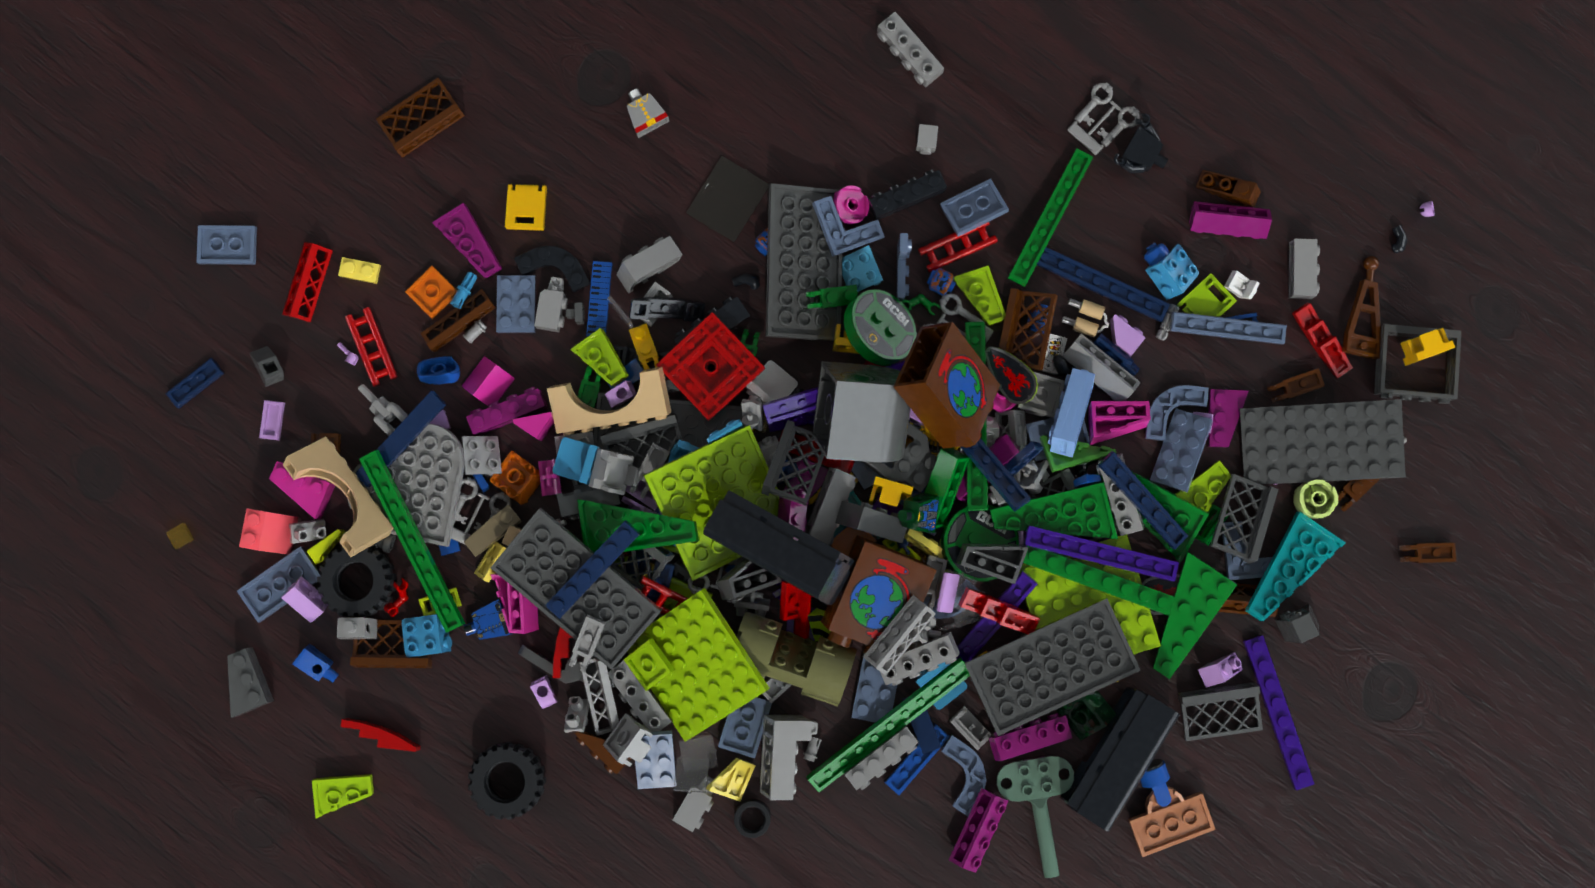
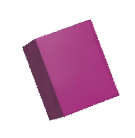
(488, 382)
(536, 425)

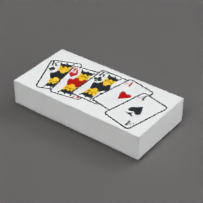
(1055, 347)

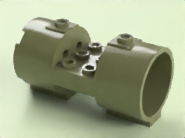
(784, 656)

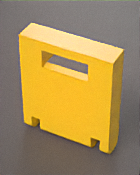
(526, 202)

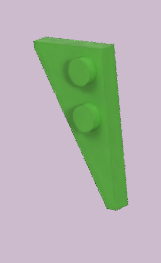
(1083, 454)

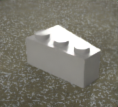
(648, 262)

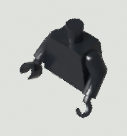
(1142, 149)

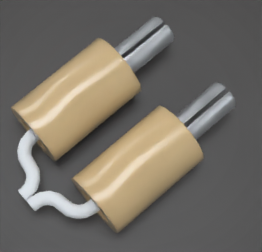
(1084, 326)

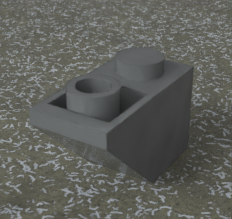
(267, 366)

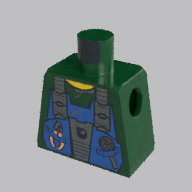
(920, 512)

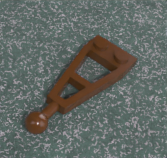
(1356, 343)

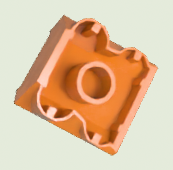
(518, 478)

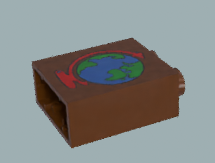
(947, 385)
(874, 593)

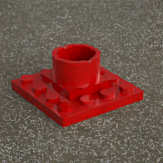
(704, 347)

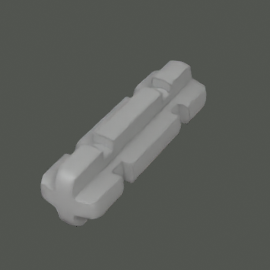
(1165, 324)

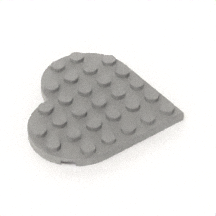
(429, 481)

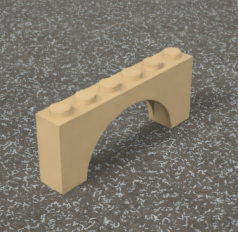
(573, 415)
(324, 462)

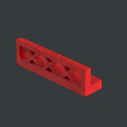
(301, 278)

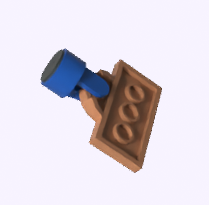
(1168, 815)

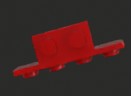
(795, 605)

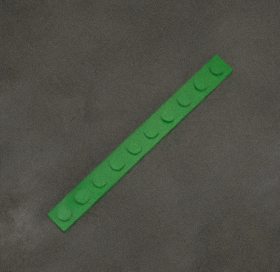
(976, 482)
(412, 540)
(888, 725)

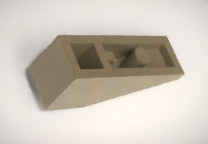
(492, 530)

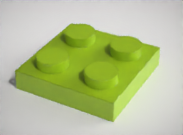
(649, 664)

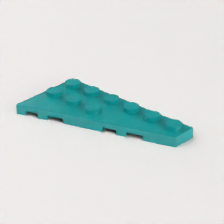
(1295, 561)

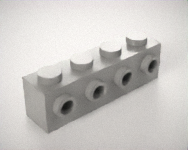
(909, 49)
(1108, 374)
(826, 508)
(1126, 514)
(923, 657)
(643, 702)
(884, 755)

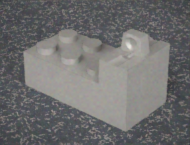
(779, 753)

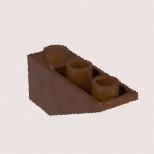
(1229, 188)
(598, 751)

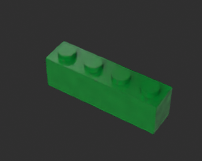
(946, 481)

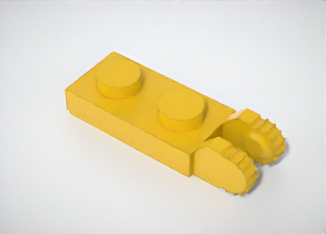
(644, 345)

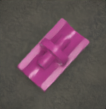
(549, 481)

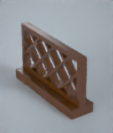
(427, 128)
(1012, 324)
(386, 660)

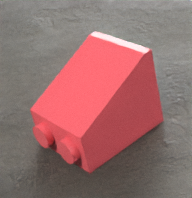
(267, 531)

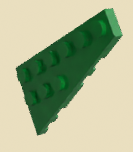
(1070, 512)
(1183, 512)
(656, 530)
(1196, 602)

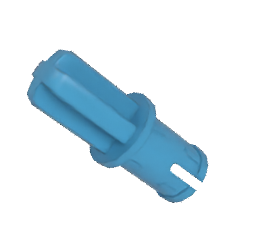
(463, 290)

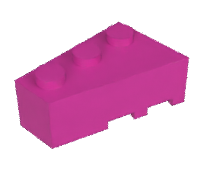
(1116, 418)
(307, 492)
(518, 611)

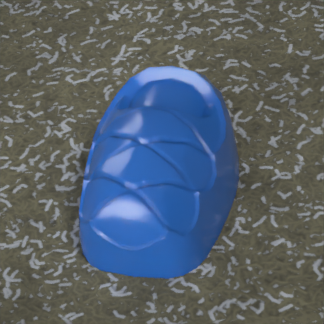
(438, 370)

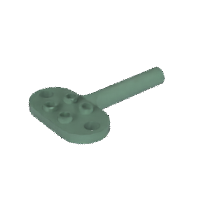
(1036, 782)

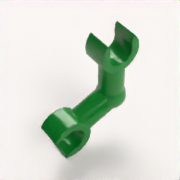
(923, 300)

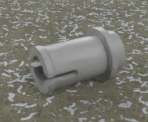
(475, 331)
(812, 749)

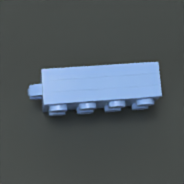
(1071, 412)

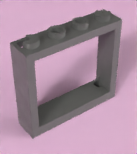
(1452, 370)

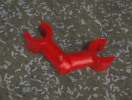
(392, 608)

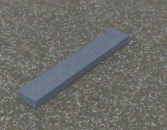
(1228, 328)

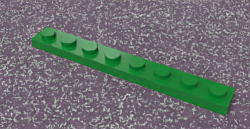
(1050, 217)
(1099, 580)

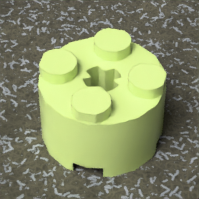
(1326, 496)

